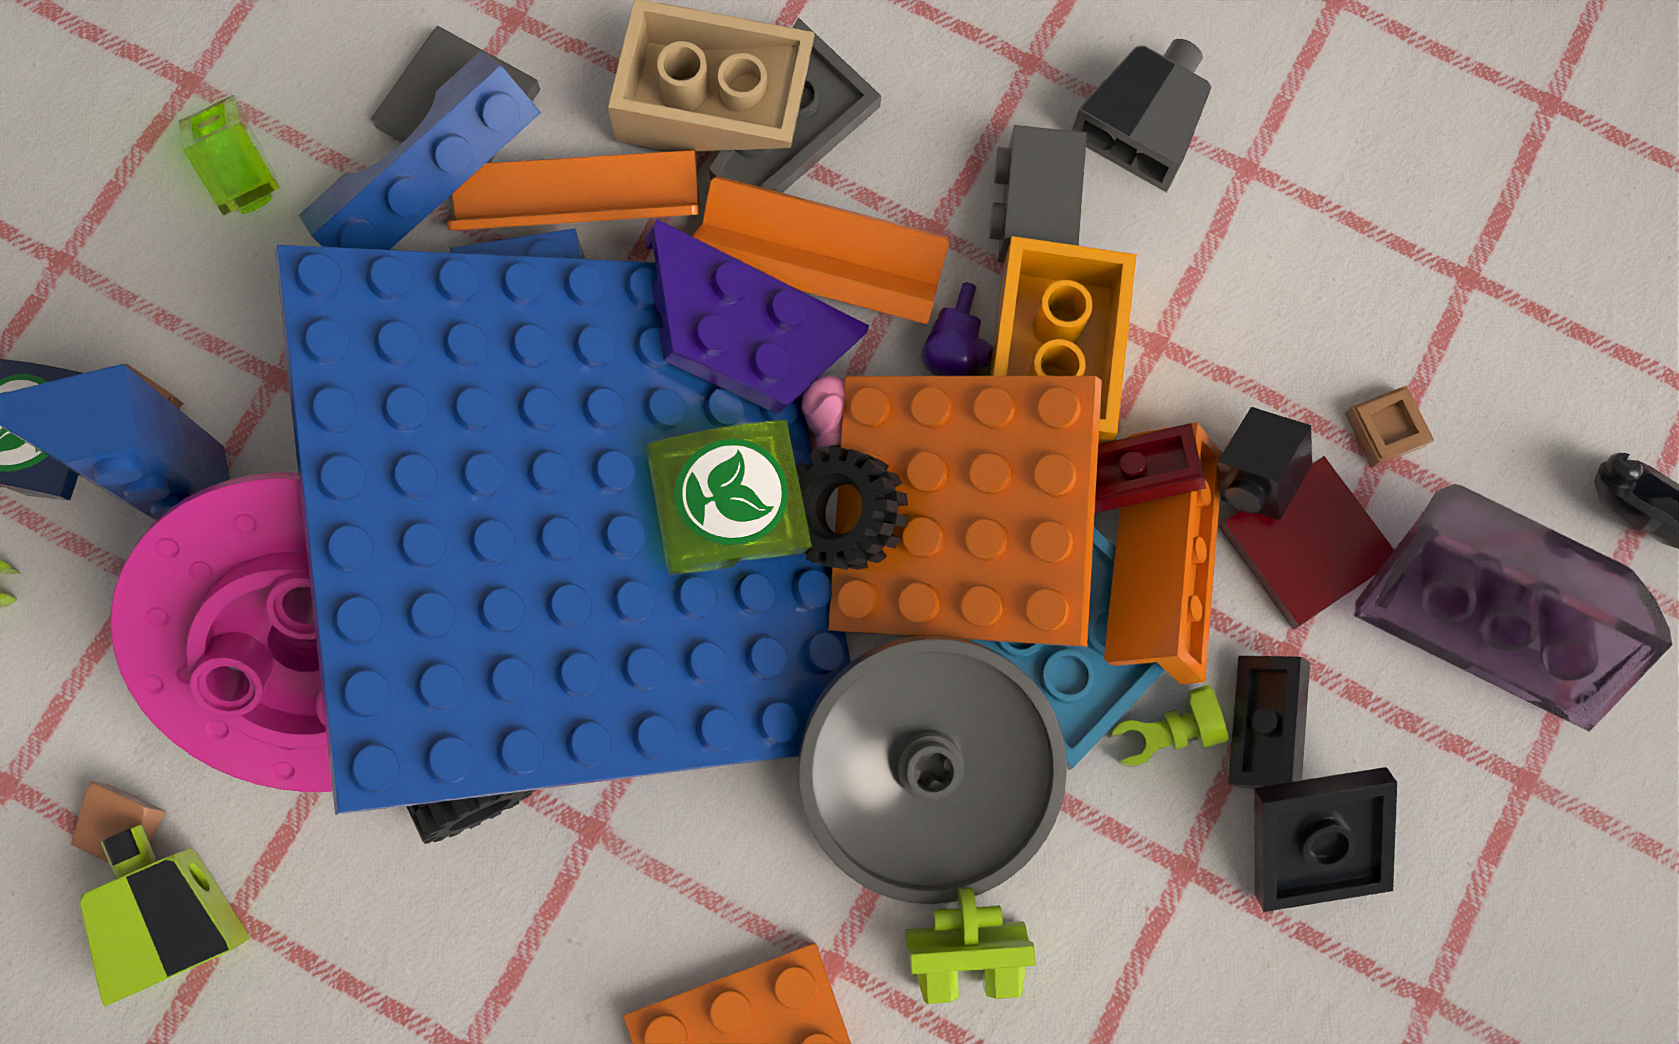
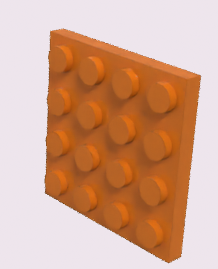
(994, 507)

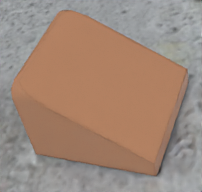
(109, 812)

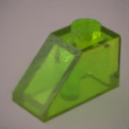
(228, 157)

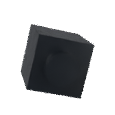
(1265, 463)

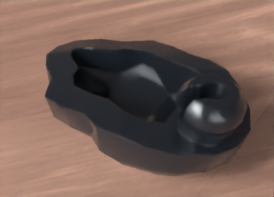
(1640, 497)

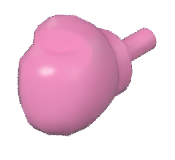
(824, 408)

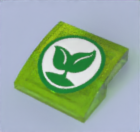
(728, 496)

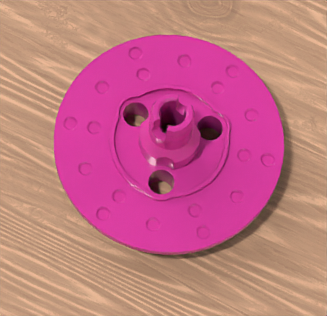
(218, 589)

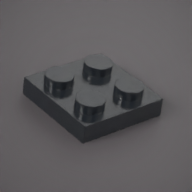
(1324, 839)

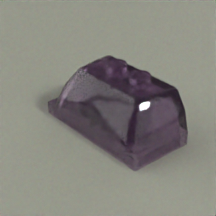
(1518, 606)

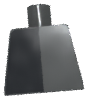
(1147, 111)

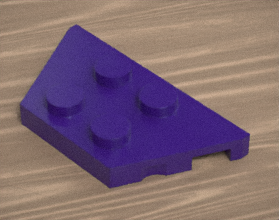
(742, 323)

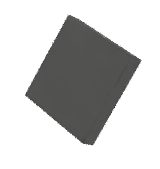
(432, 67)

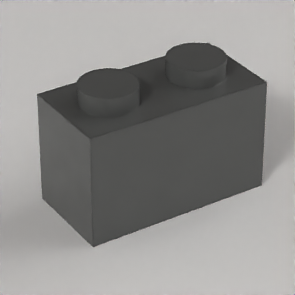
(1041, 187)

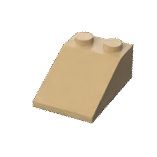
(707, 81)

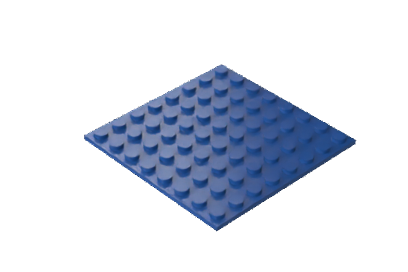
(498, 536)

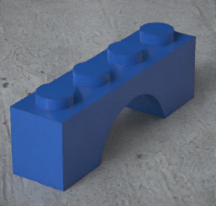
(463, 130)

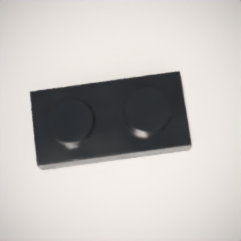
(1269, 721)

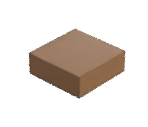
(1389, 426)

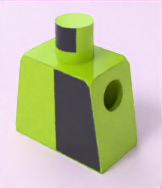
(154, 917)

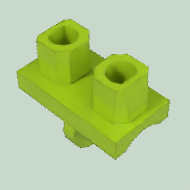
(967, 941)

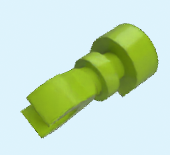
(1201, 721)

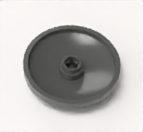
(931, 769)

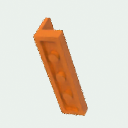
(578, 190)
(826, 248)
(1166, 577)

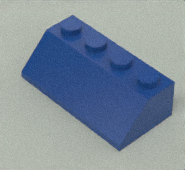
(117, 437)

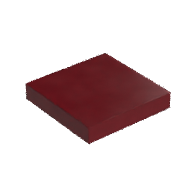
(1315, 550)

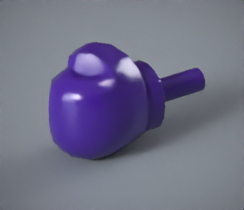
(954, 341)

